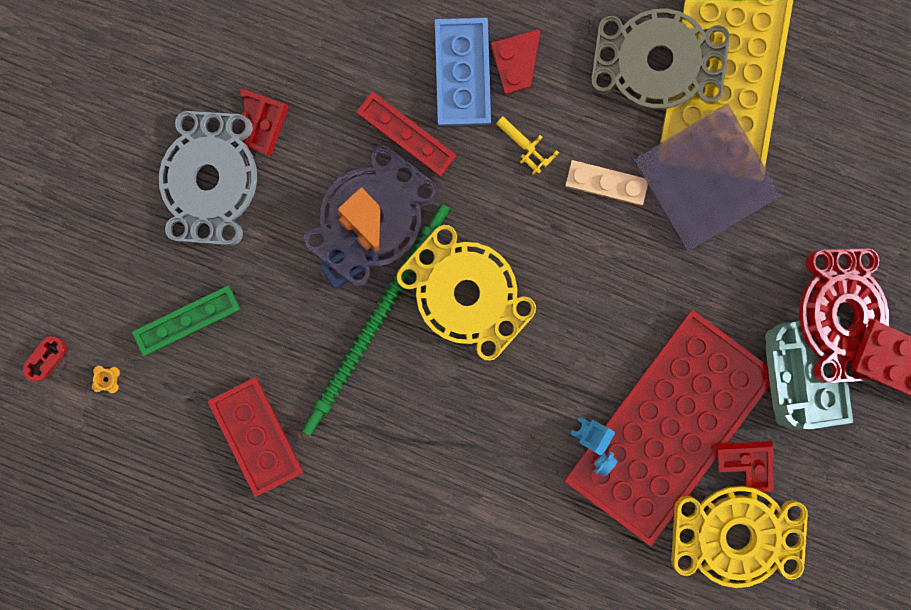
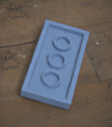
(462, 72)

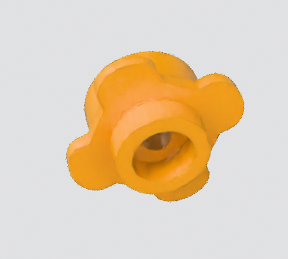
(98, 379)

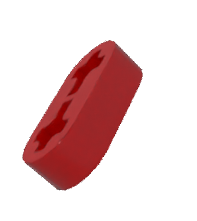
(40, 354)

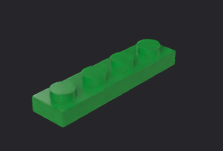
(186, 320)

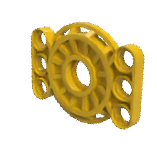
(443, 276)
(767, 543)

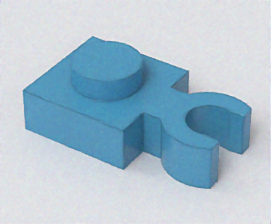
(593, 435)

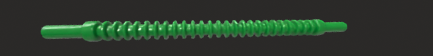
(323, 405)

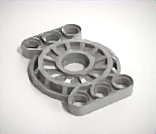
(213, 205)

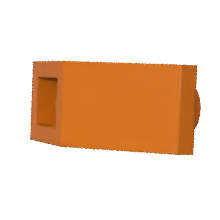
(363, 217)

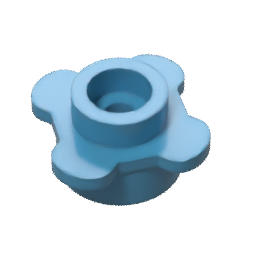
(604, 464)

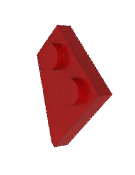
(516, 60)
(266, 119)

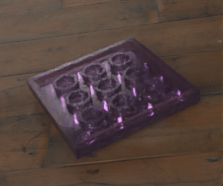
(707, 177)

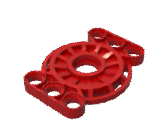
(838, 285)

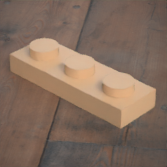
(606, 183)

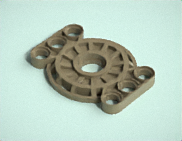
(686, 69)

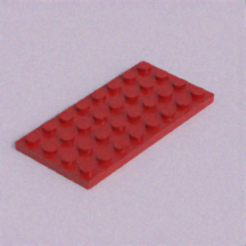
(671, 426)

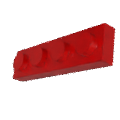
(406, 134)

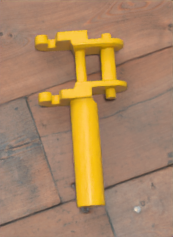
(526, 145)

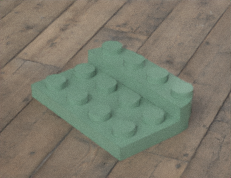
(795, 392)

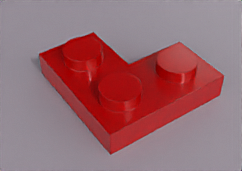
(751, 457)

